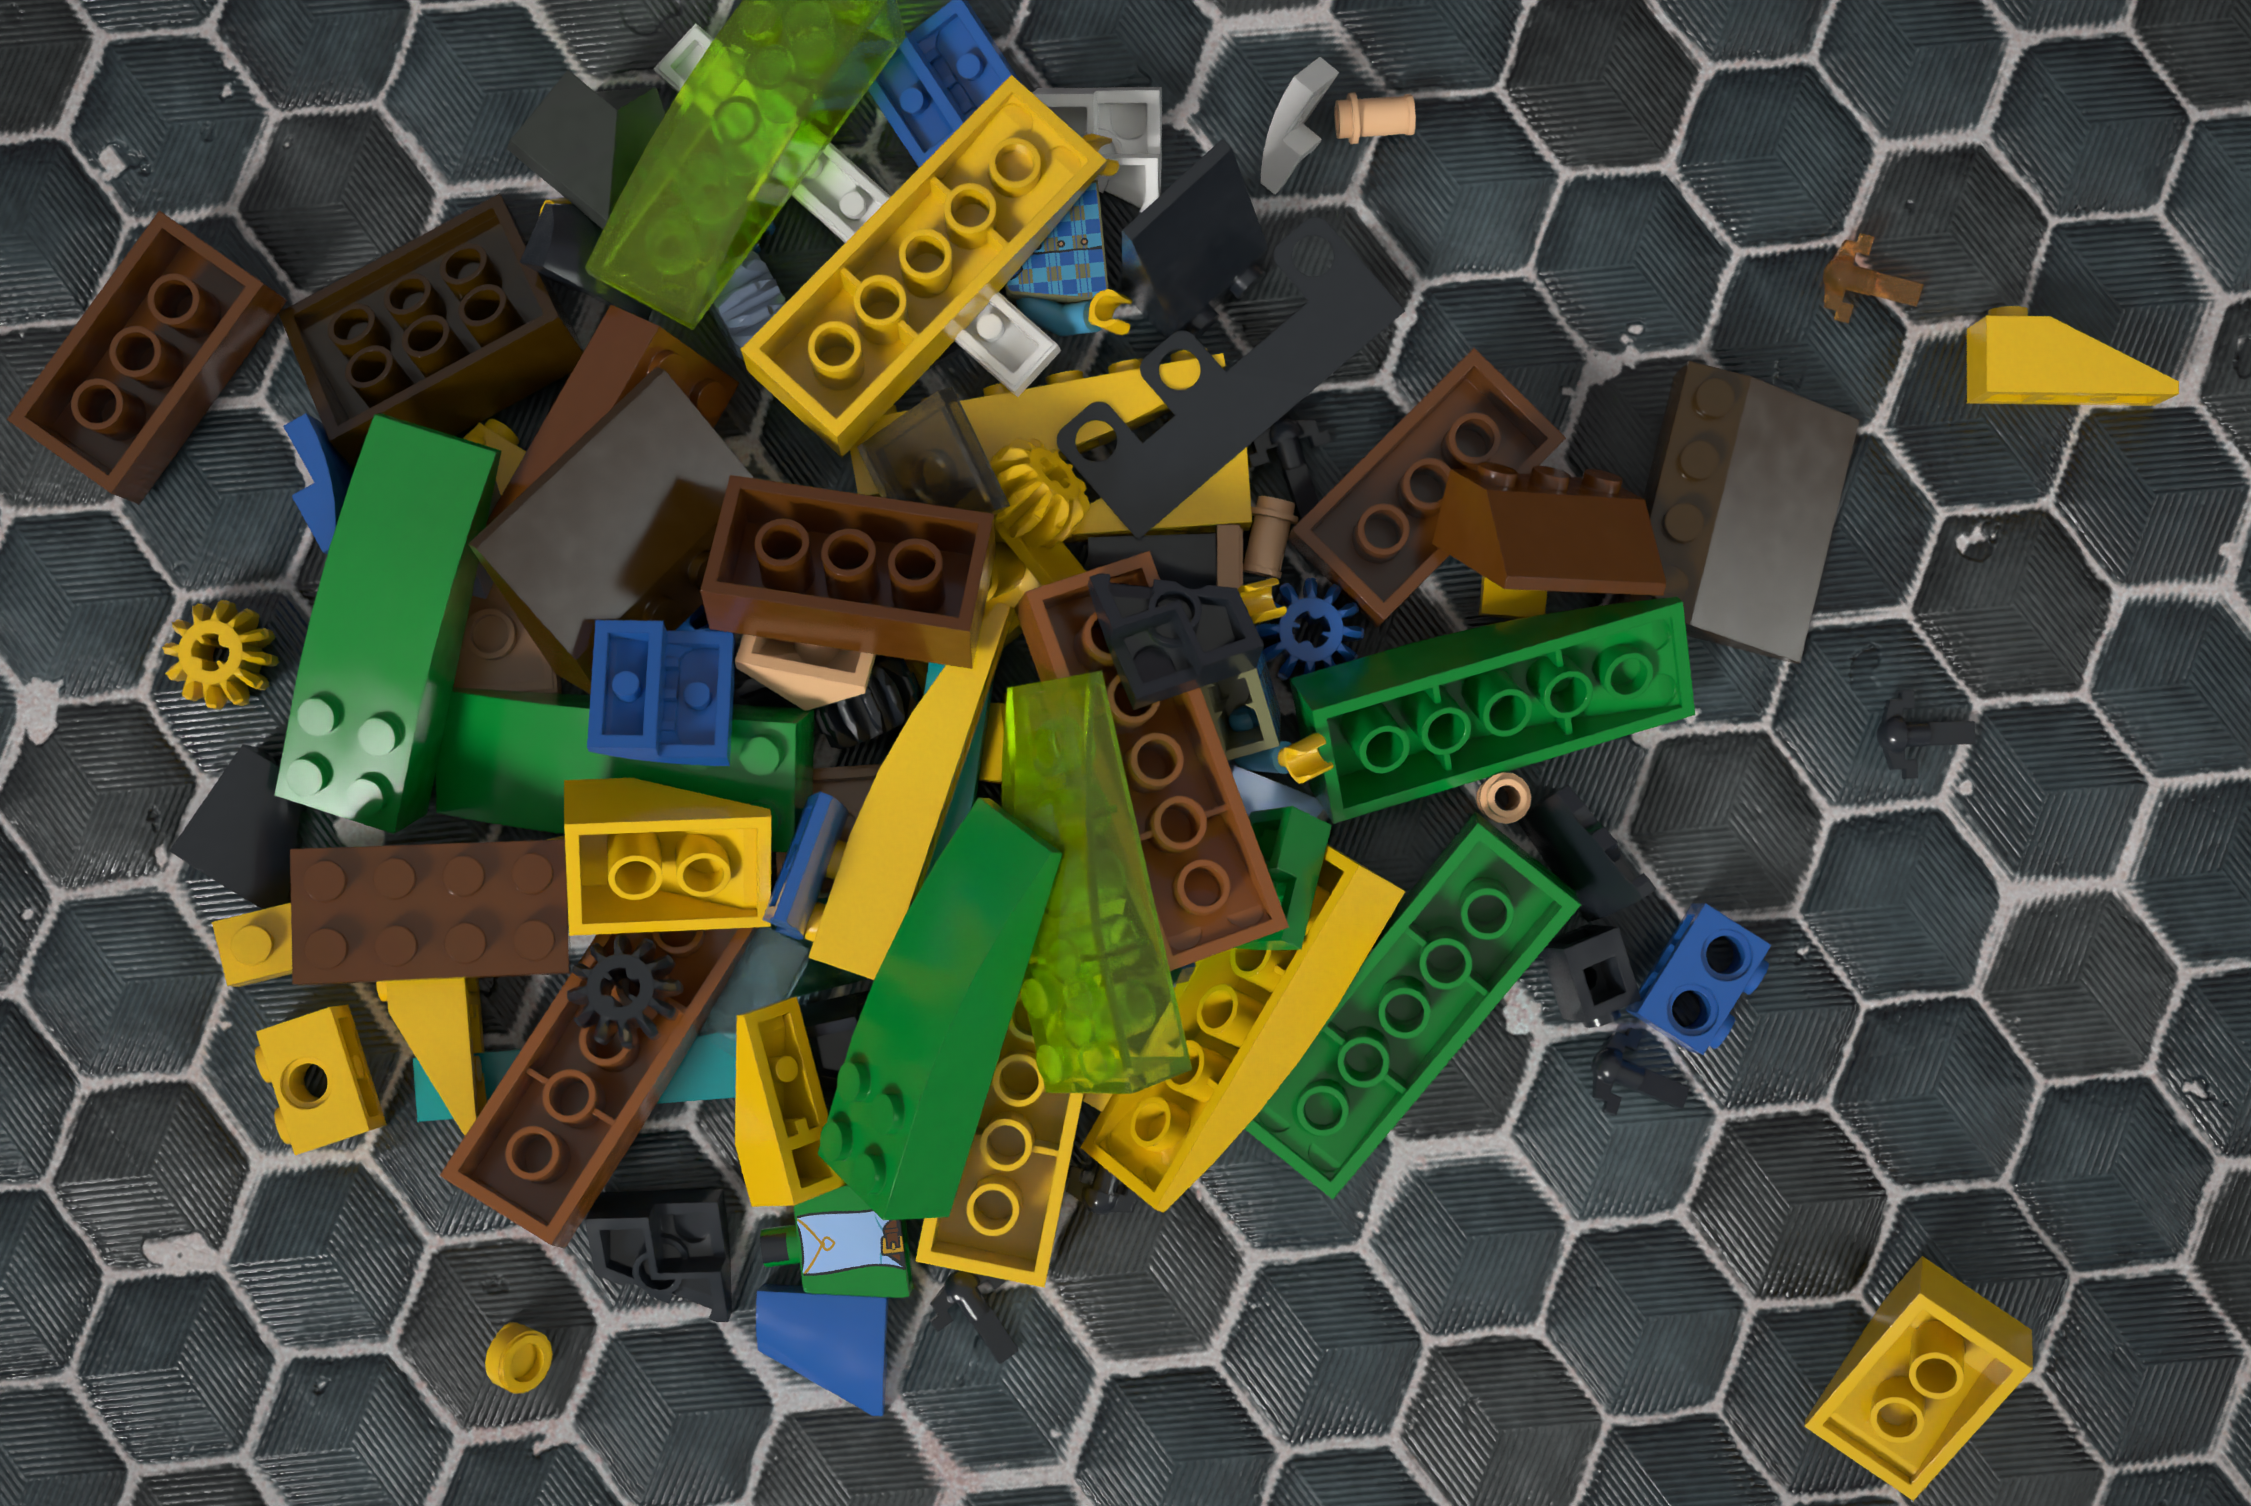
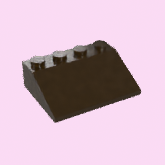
(433, 332)
(1745, 507)
(613, 526)

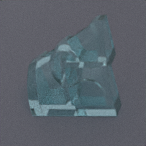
(761, 977)

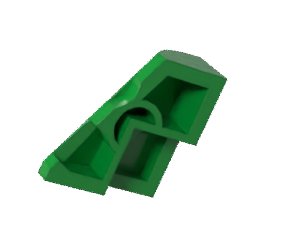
(1294, 853)

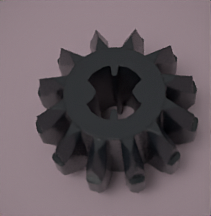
(886, 704)
(607, 973)

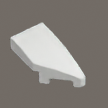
(1288, 137)

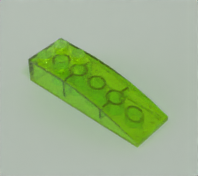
(739, 146)
(1099, 962)

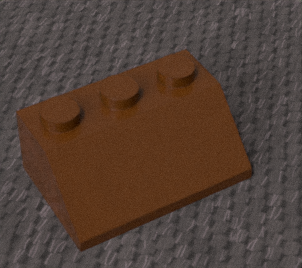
(1550, 530)

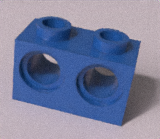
(1685, 967)

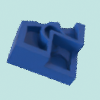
(827, 1340)

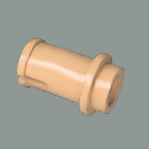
(1374, 117)
(1269, 536)
(1518, 801)

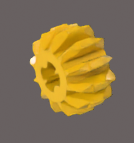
(1041, 493)
(220, 679)

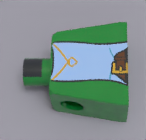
(843, 1247)

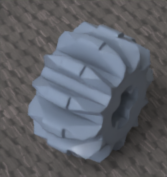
(746, 302)

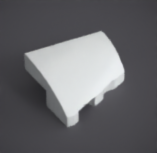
(1133, 122)

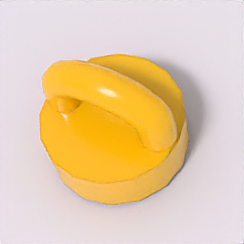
(518, 1358)

